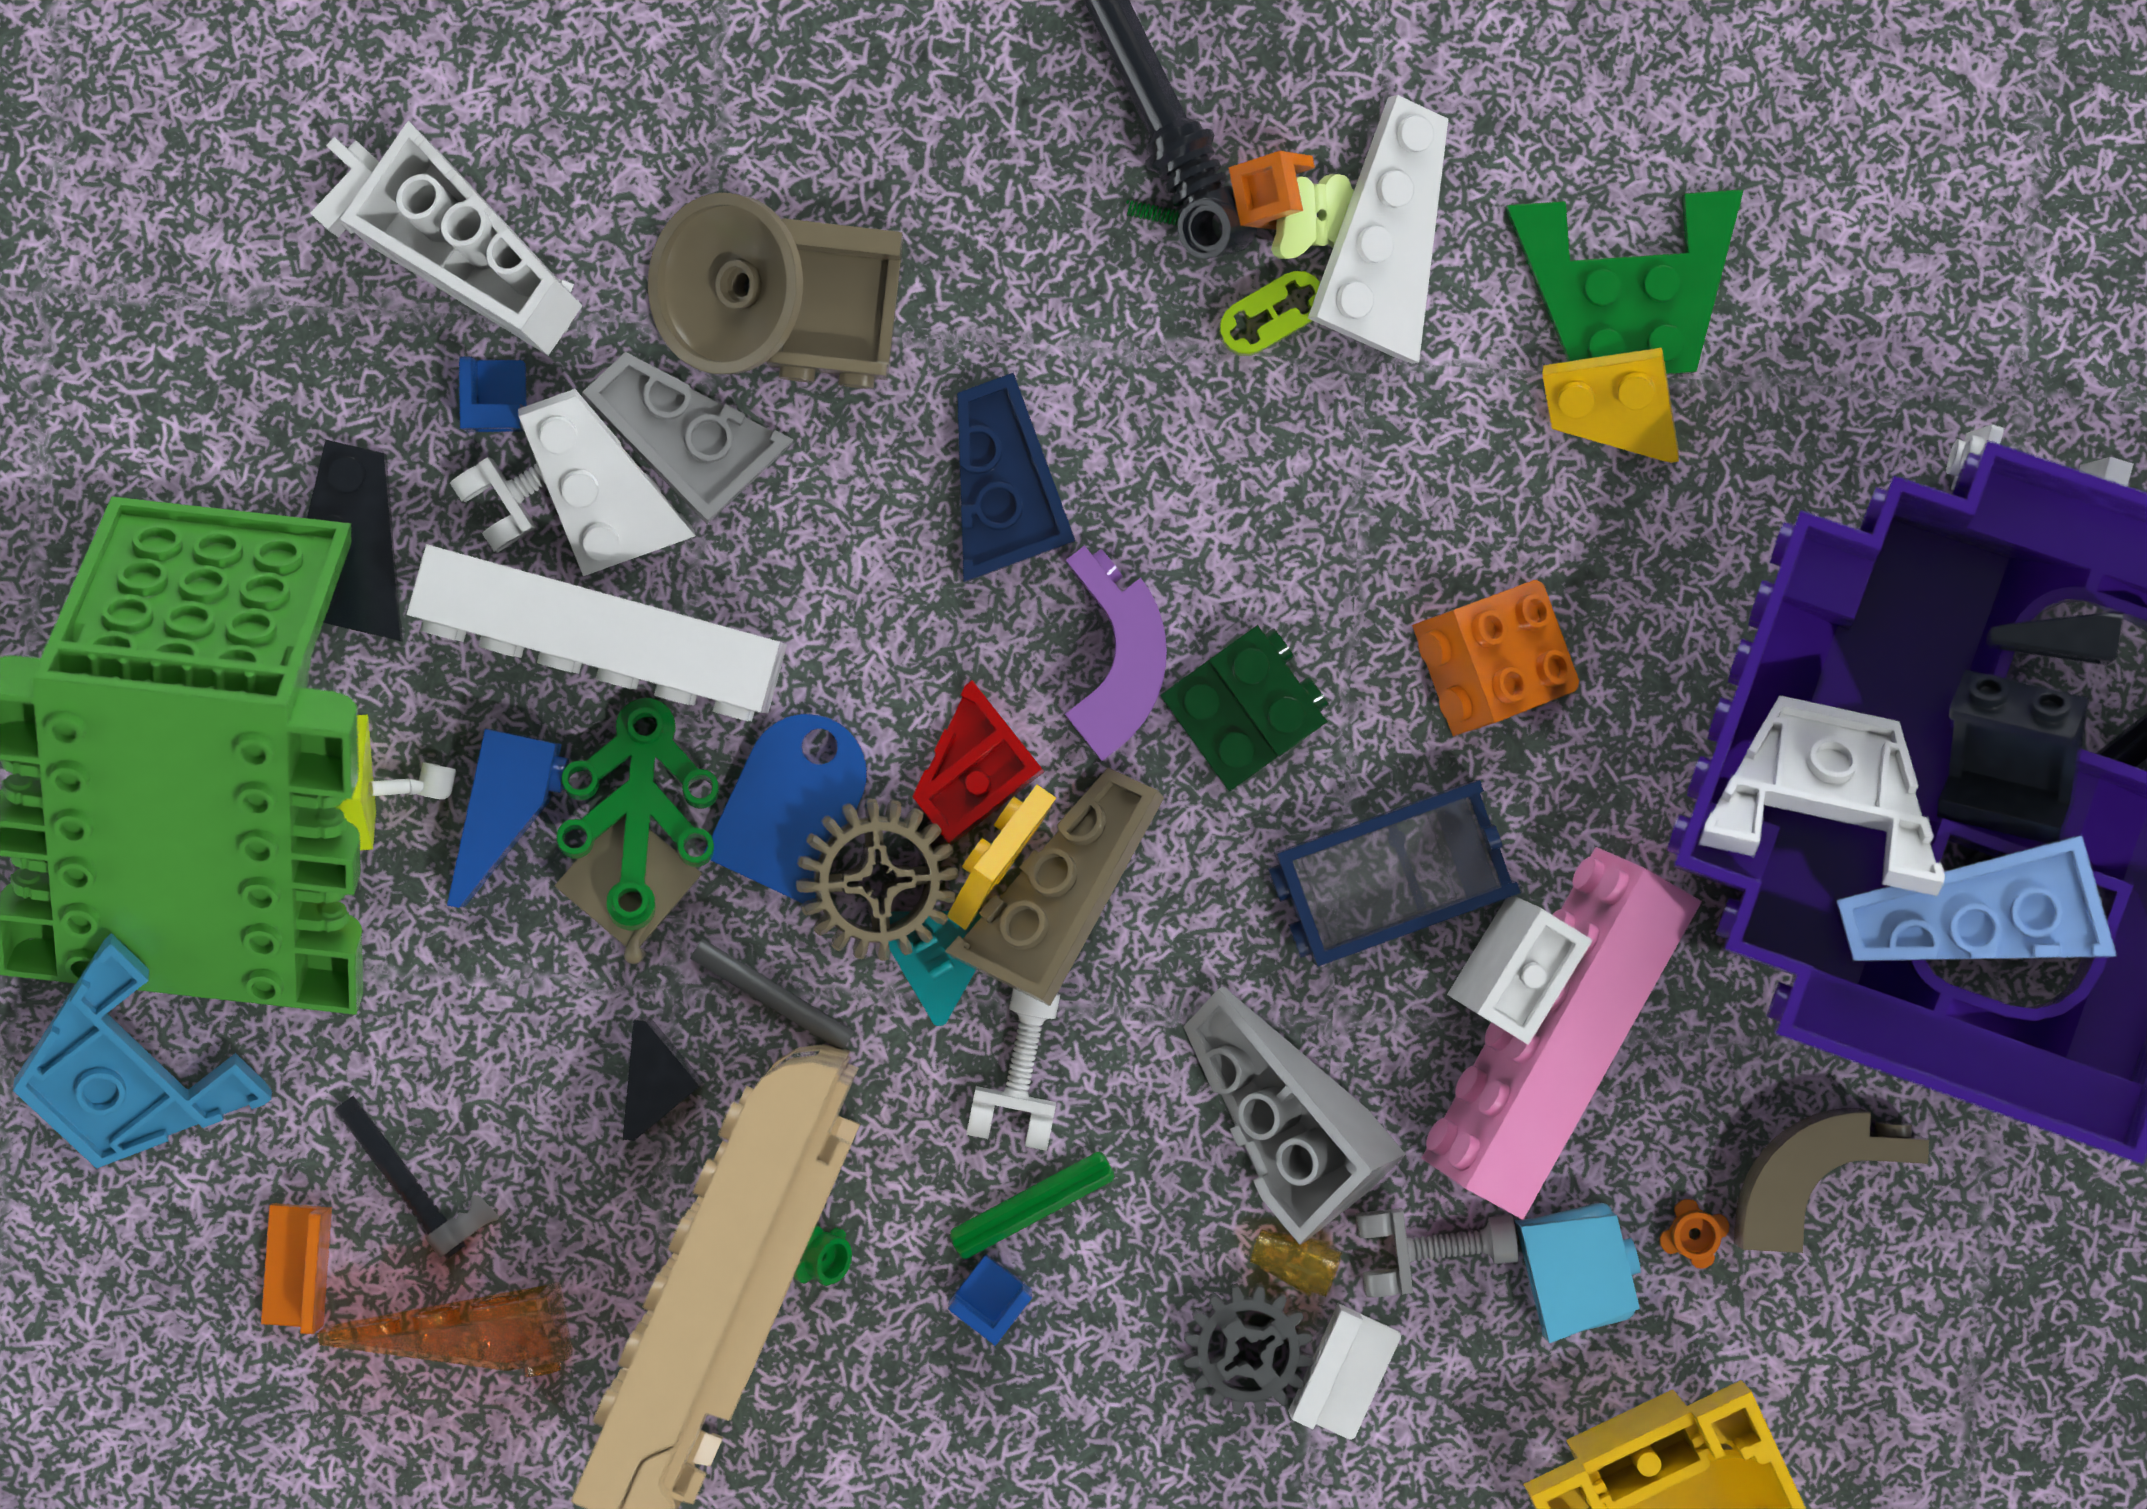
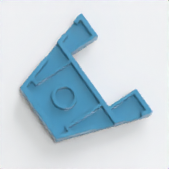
(105, 1087)

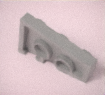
(686, 438)

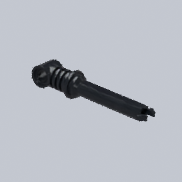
(1176, 144)

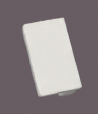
(1344, 1373)

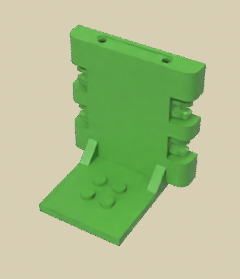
(183, 767)

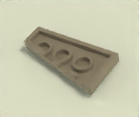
(1051, 907)

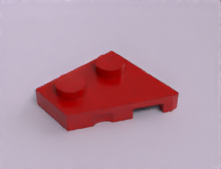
(974, 768)

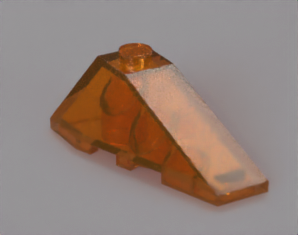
(490, 1331)

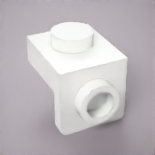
(340, 197)

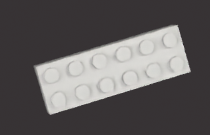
(595, 629)

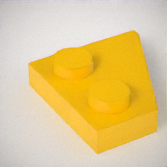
(1615, 402)
(992, 861)

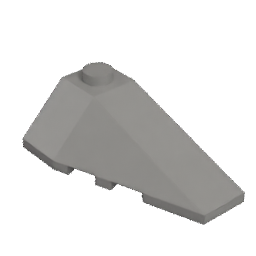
(1300, 1128)

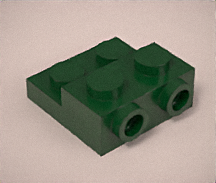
(1246, 706)

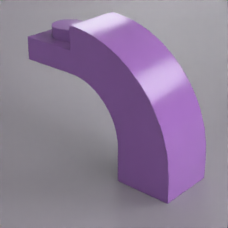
(1139, 663)

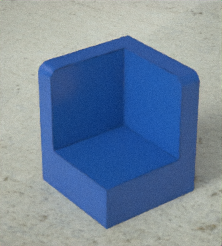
(491, 394)
(990, 1299)

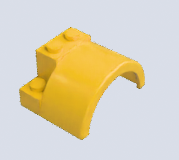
(1674, 1459)

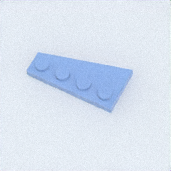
(1996, 909)

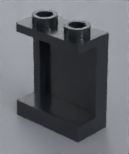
(2013, 757)

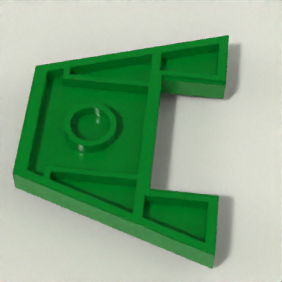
(1632, 300)

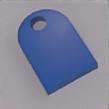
(784, 800)

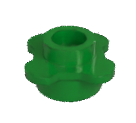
(825, 1257)

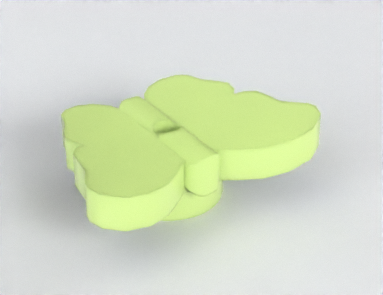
(1303, 229)

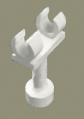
(511, 493)
(1015, 1096)

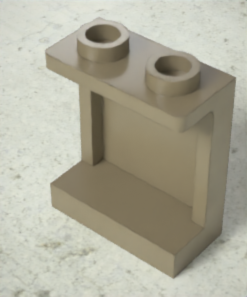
(845, 304)

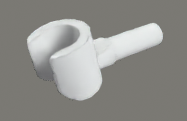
(433, 782)

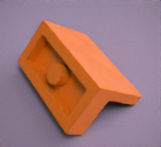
(296, 1266)

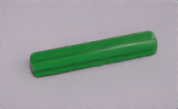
(1031, 1205)

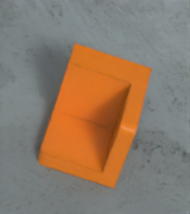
(1268, 187)

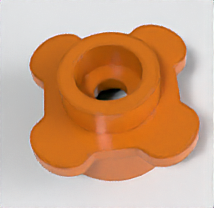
(1698, 1250)

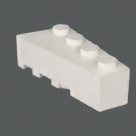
(447, 234)

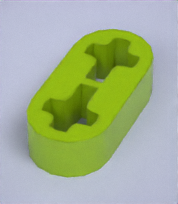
(1265, 300)

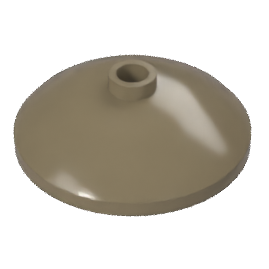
(701, 277)

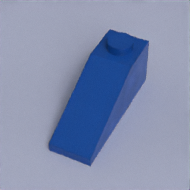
(506, 797)

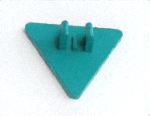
(930, 970)

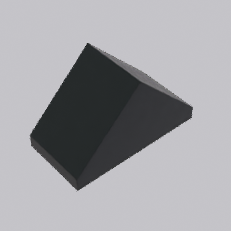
(656, 1078)

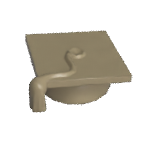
(596, 873)

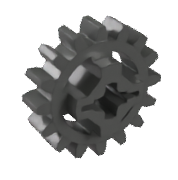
(1225, 1367)

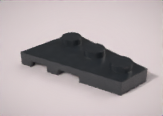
(356, 490)

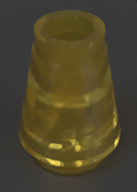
(1303, 1266)

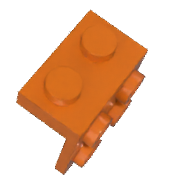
(1496, 657)

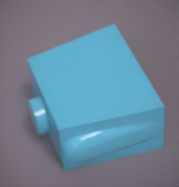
(1579, 1269)

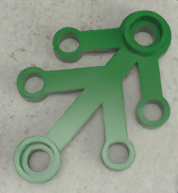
(639, 801)

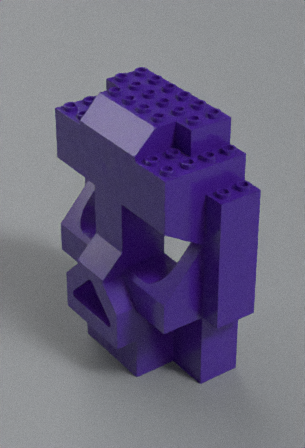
(1886, 631)

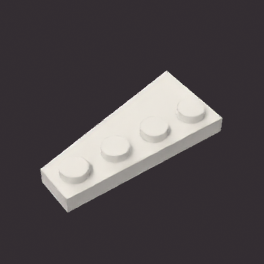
(1385, 244)

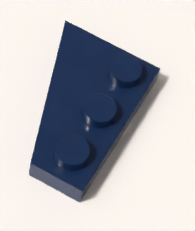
(1005, 482)

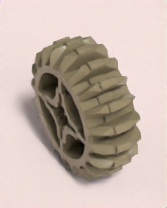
(908, 877)

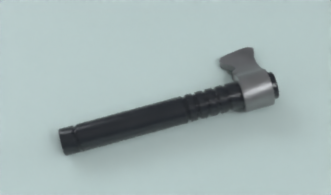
(444, 1235)

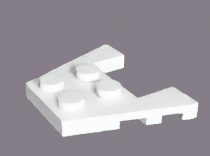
(1835, 769)

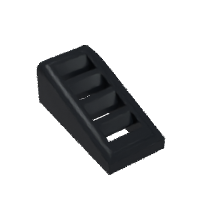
(2075, 638)

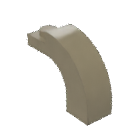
(1792, 1164)

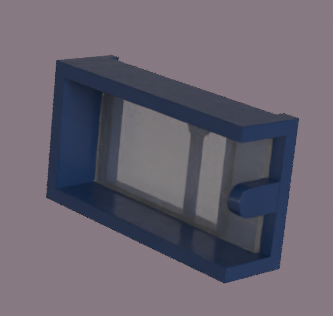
(1392, 874)

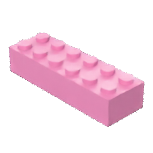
(1527, 1099)

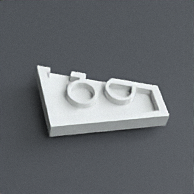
(597, 488)

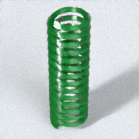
(1150, 213)

